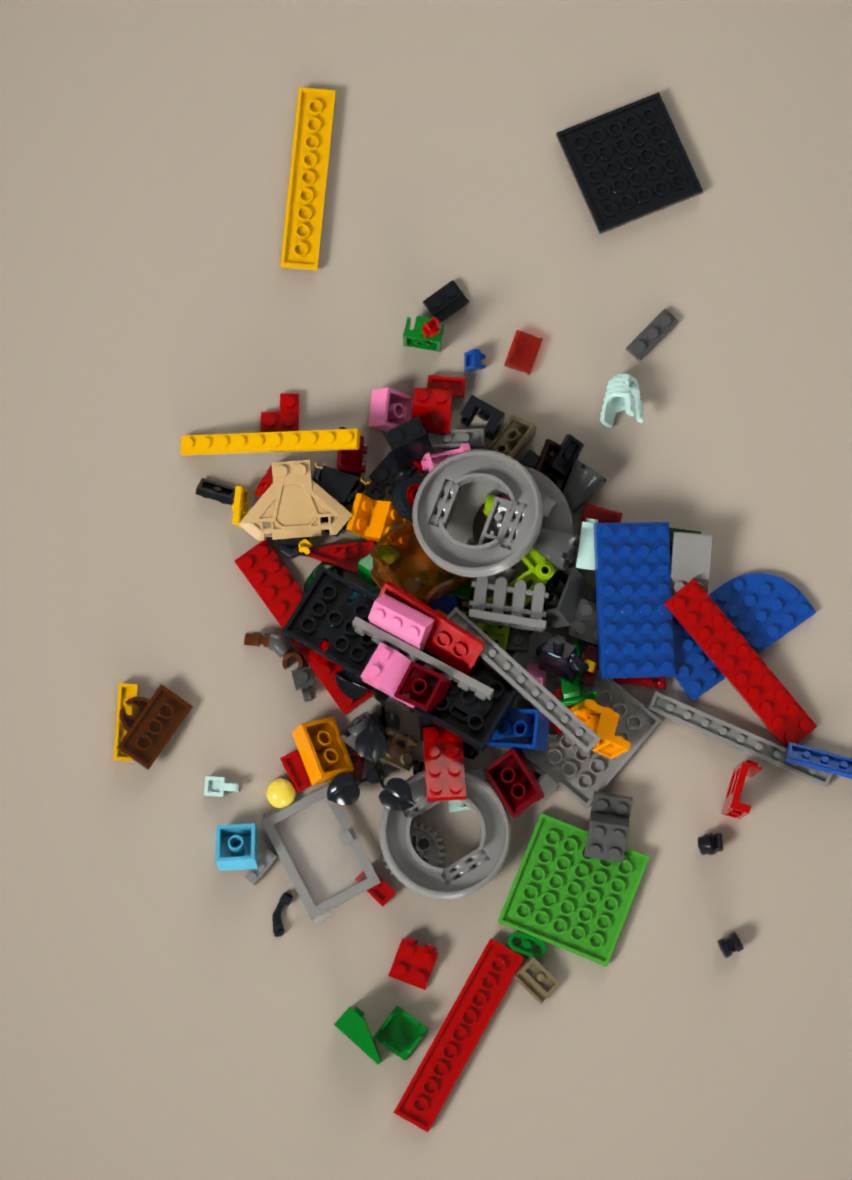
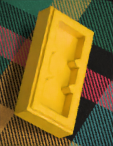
(240, 504)

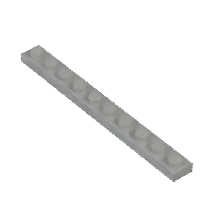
(529, 686)
(732, 736)

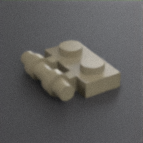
(399, 755)

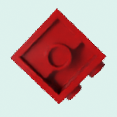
(413, 963)

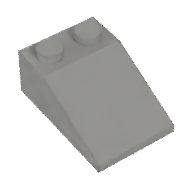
(690, 559)

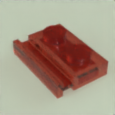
(523, 352)

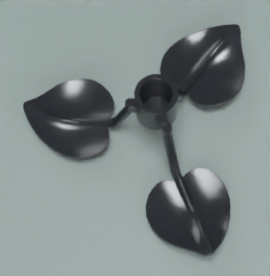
(354, 689)
(344, 788)

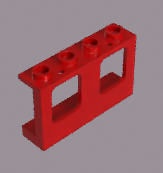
(732, 806)

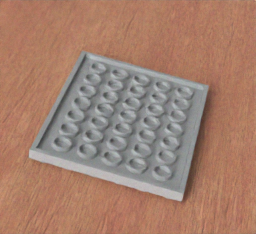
(564, 760)

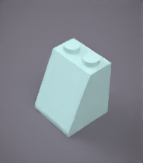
(585, 553)

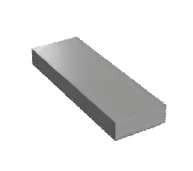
(473, 436)

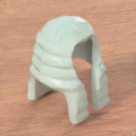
(620, 396)

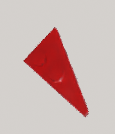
(342, 555)

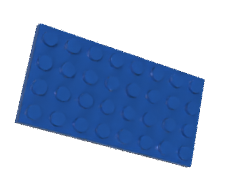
(630, 600)

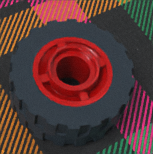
(404, 496)

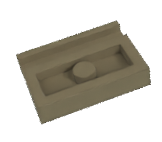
(536, 979)

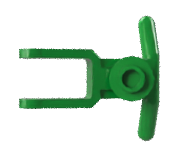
(573, 690)

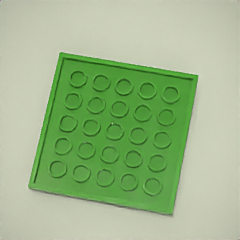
(571, 897)

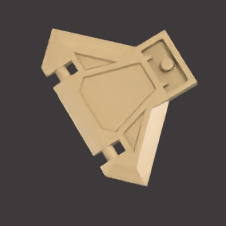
(294, 506)

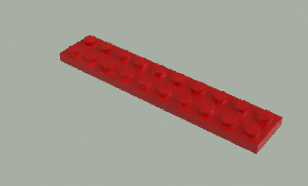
(282, 596)
(740, 664)
(458, 1035)

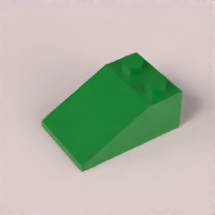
(357, 1030)

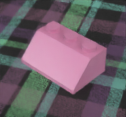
(401, 621)

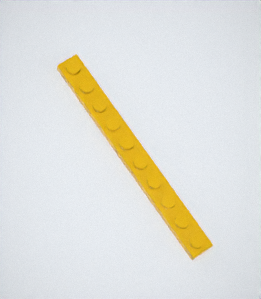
(270, 442)

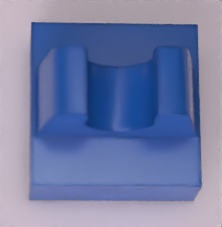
(472, 360)

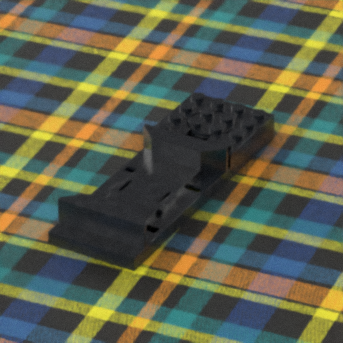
(329, 617)

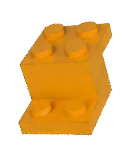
(372, 517)
(602, 722)

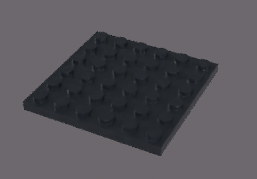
(629, 163)

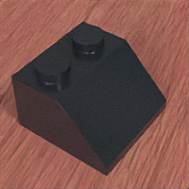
(408, 442)

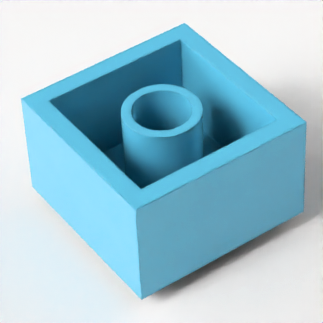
(237, 847)

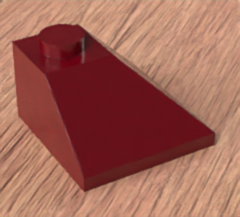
(422, 687)

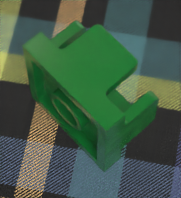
(415, 339)
(400, 1033)

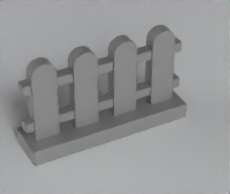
(516, 610)

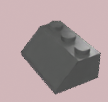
(564, 592)

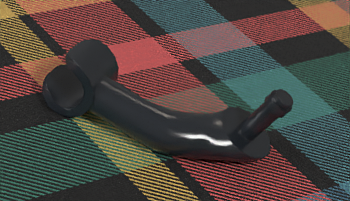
(278, 928)

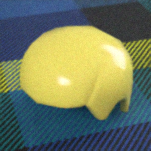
(281, 793)

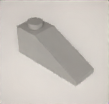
(496, 520)

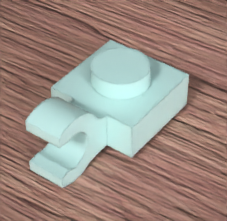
(217, 787)

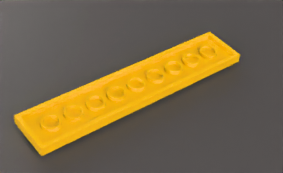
(308, 179)

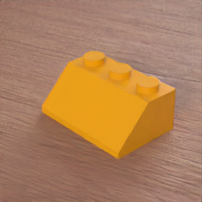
(322, 750)

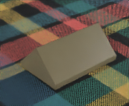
(513, 437)

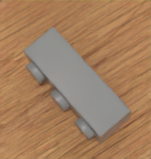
(263, 865)

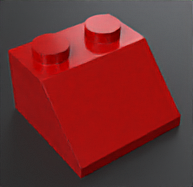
(433, 409)

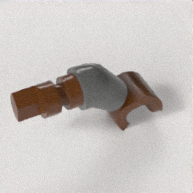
(274, 642)

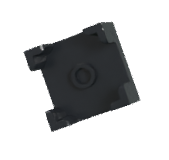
(484, 411)

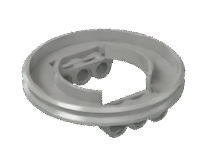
(473, 495)
(437, 500)
(467, 873)

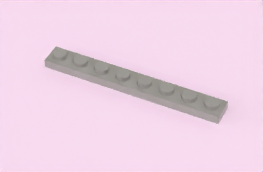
(414, 654)

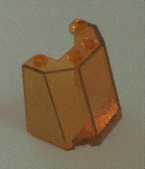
(405, 564)

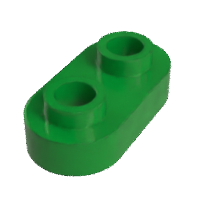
(526, 945)

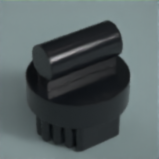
(710, 843)

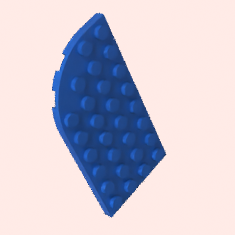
(758, 607)

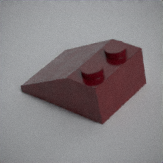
(352, 460)
(514, 781)

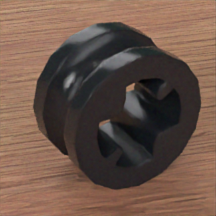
(380, 490)

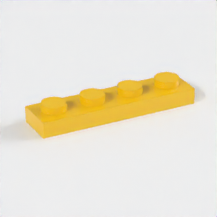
(125, 692)

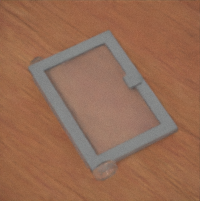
(320, 853)

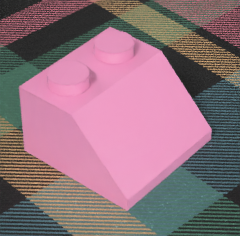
(389, 409)

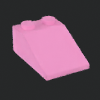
(386, 670)

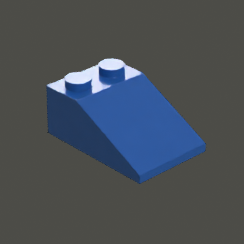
(522, 730)

